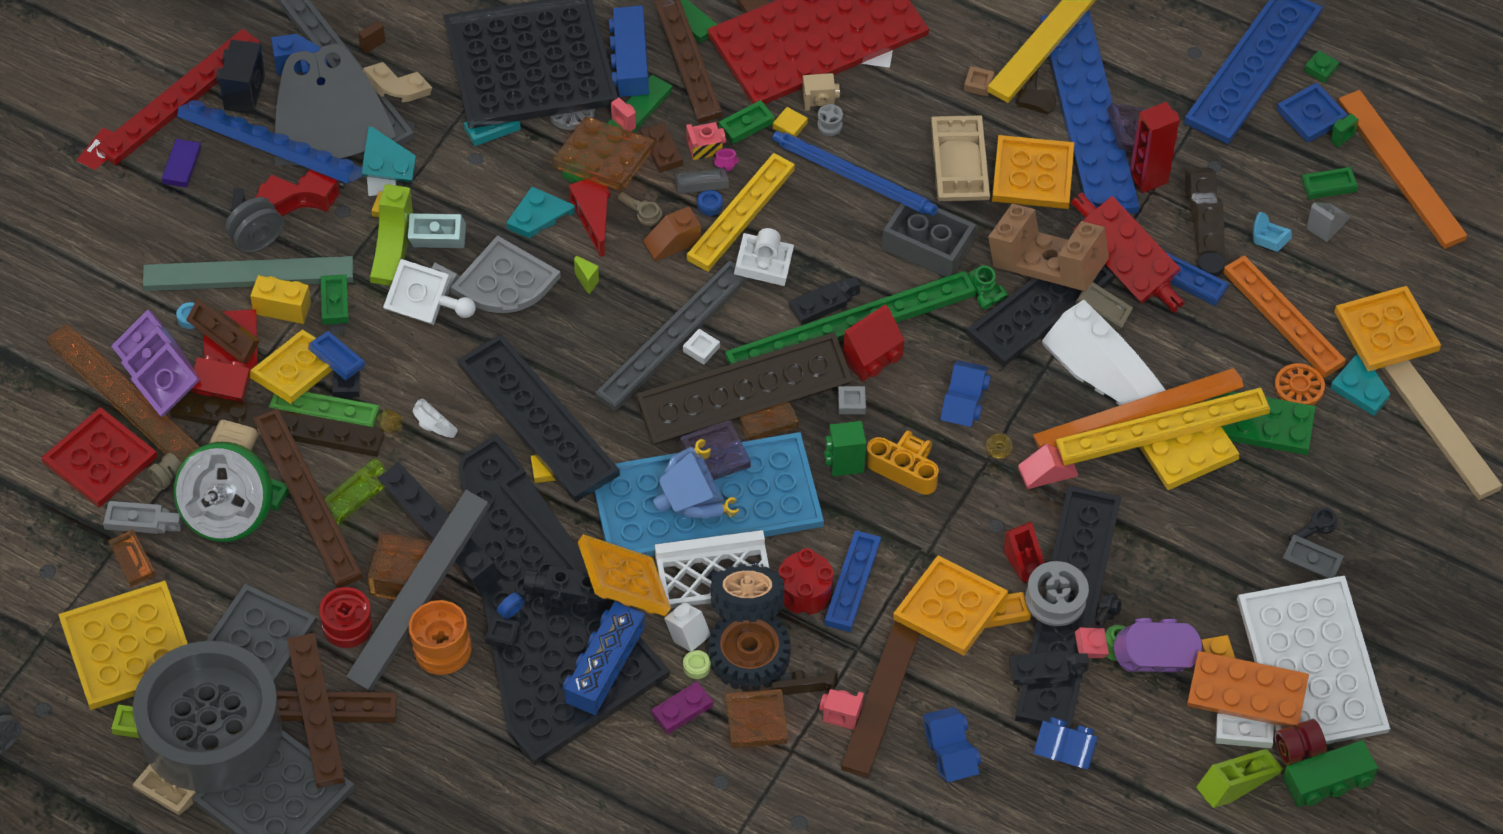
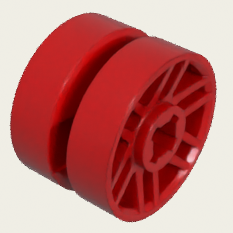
(346, 617)

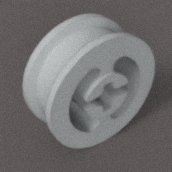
(1059, 580)

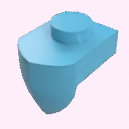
(1269, 234)

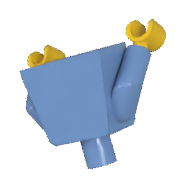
(691, 487)

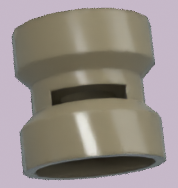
(165, 471)

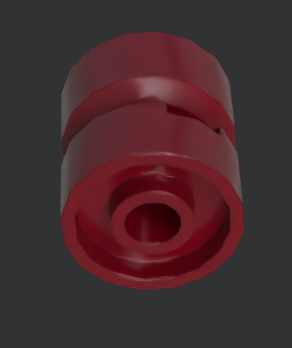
(1302, 741)

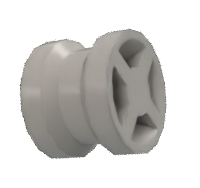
(830, 113)

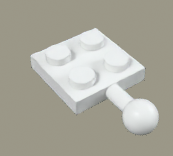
(420, 293)

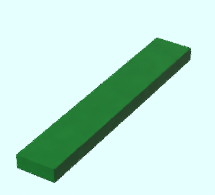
(643, 105)

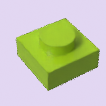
(124, 722)

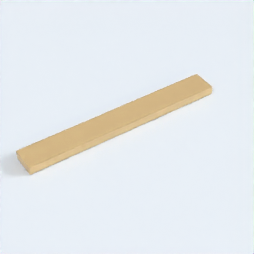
(1443, 429)

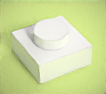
(701, 346)

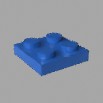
(1311, 112)

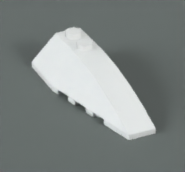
(1099, 355)

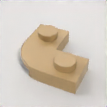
(406, 87)

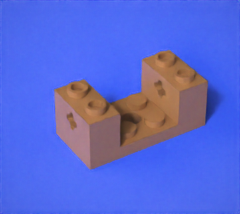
(1023, 250)

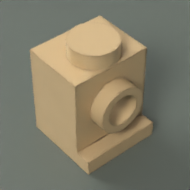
(819, 90)

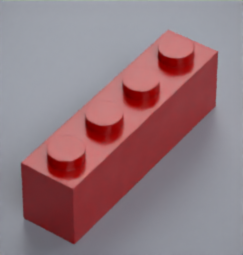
(1154, 147)

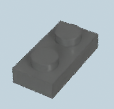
(1313, 558)

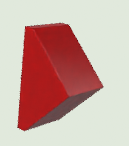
(1023, 550)

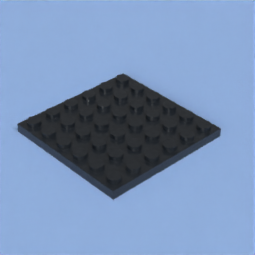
(529, 61)

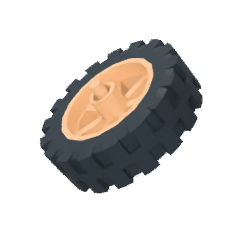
(747, 593)

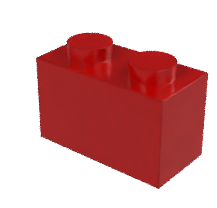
(222, 379)

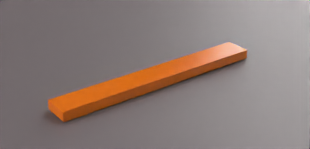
(1403, 170)
(1150, 405)

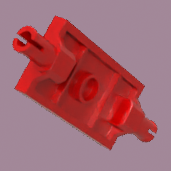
(1132, 252)

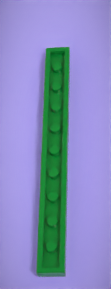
(902, 306)

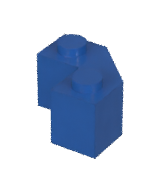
(286, 45)
(965, 393)
(947, 738)

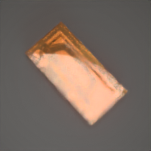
(131, 558)

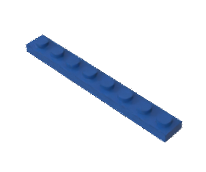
(273, 143)

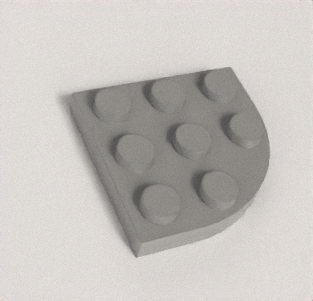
(505, 279)

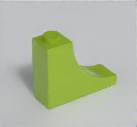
(392, 233)

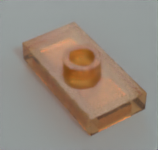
(769, 421)

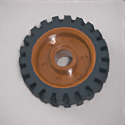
(753, 667)

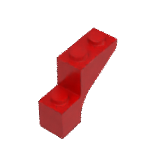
(312, 191)

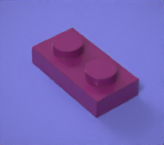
(682, 708)

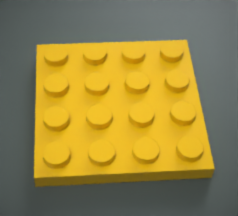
(120, 640)

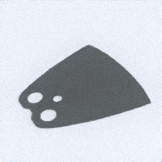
(332, 114)

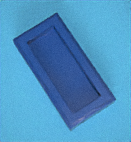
(336, 355)

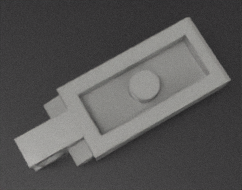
(140, 518)

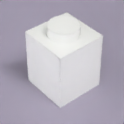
(687, 626)

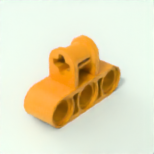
(911, 453)

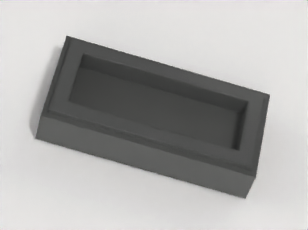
(701, 180)

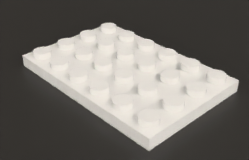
(1318, 633)

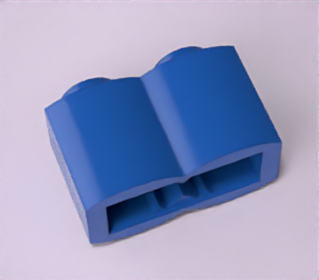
(1066, 744)

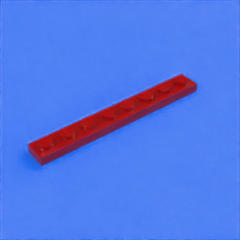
(166, 105)

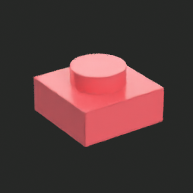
(623, 114)
(1092, 642)

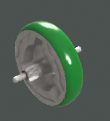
(199, 480)

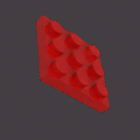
(99, 457)

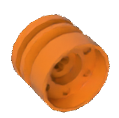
(440, 637)

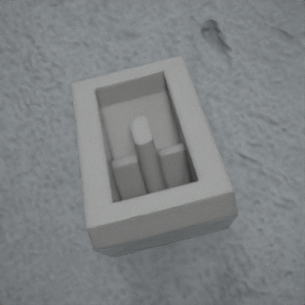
(1326, 220)

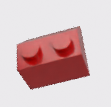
(873, 344)

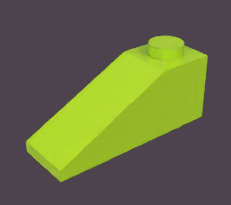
(1237, 777)

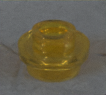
(390, 420)
(1001, 440)

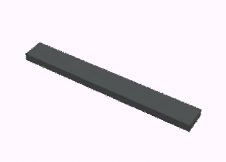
(670, 337)
(418, 590)

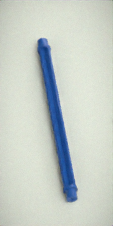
(855, 173)

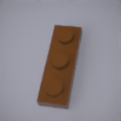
(223, 330)

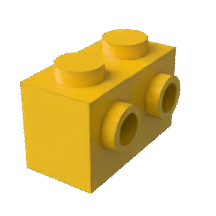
(281, 299)

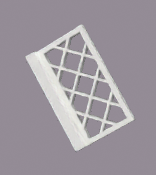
(710, 552)

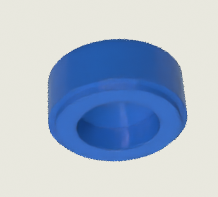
(710, 202)
(510, 605)

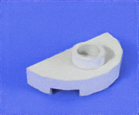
(432, 420)

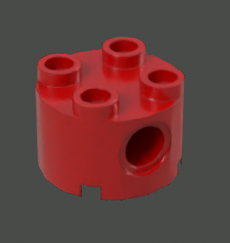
(806, 582)

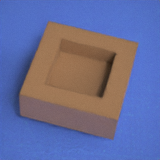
(978, 81)

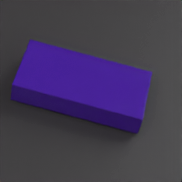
(181, 163)

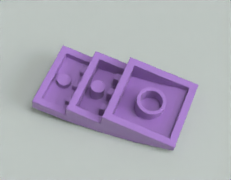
(156, 363)

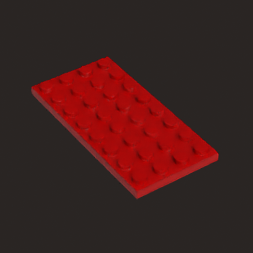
(796, 38)

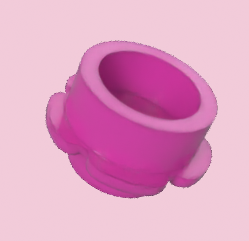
(726, 159)

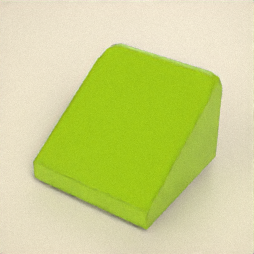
(586, 273)

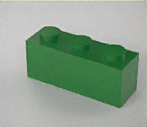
(1330, 774)

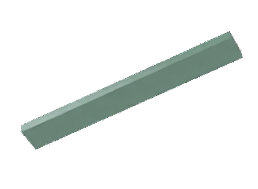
(242, 273)

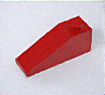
(592, 209)

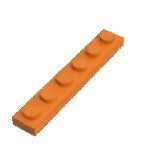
(1284, 316)

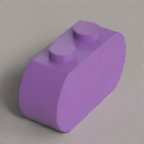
(1157, 646)

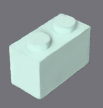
(437, 230)

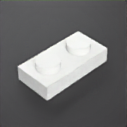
(1243, 732)

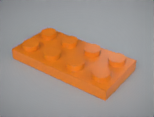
(1248, 690)

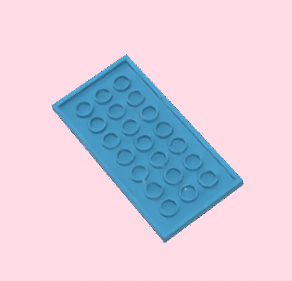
(771, 496)

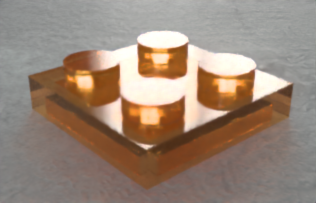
(756, 718)

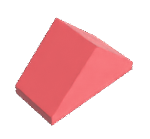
(1045, 468)

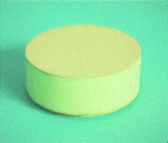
(696, 664)

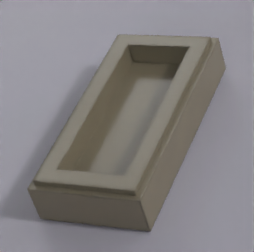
(1106, 305)

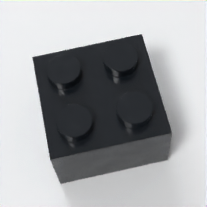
(241, 76)

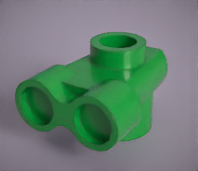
(986, 287)

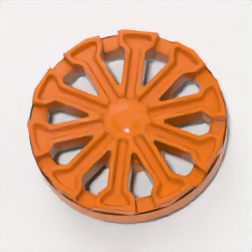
(1299, 384)

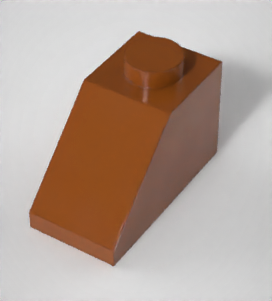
(673, 234)

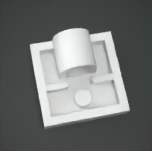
(764, 257)

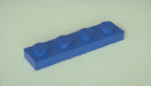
(852, 581)

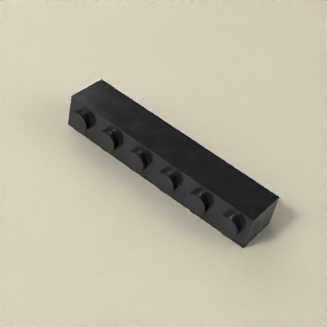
(429, 519)

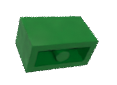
(845, 448)

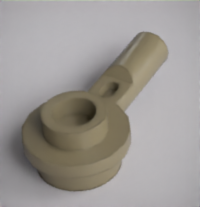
(647, 212)

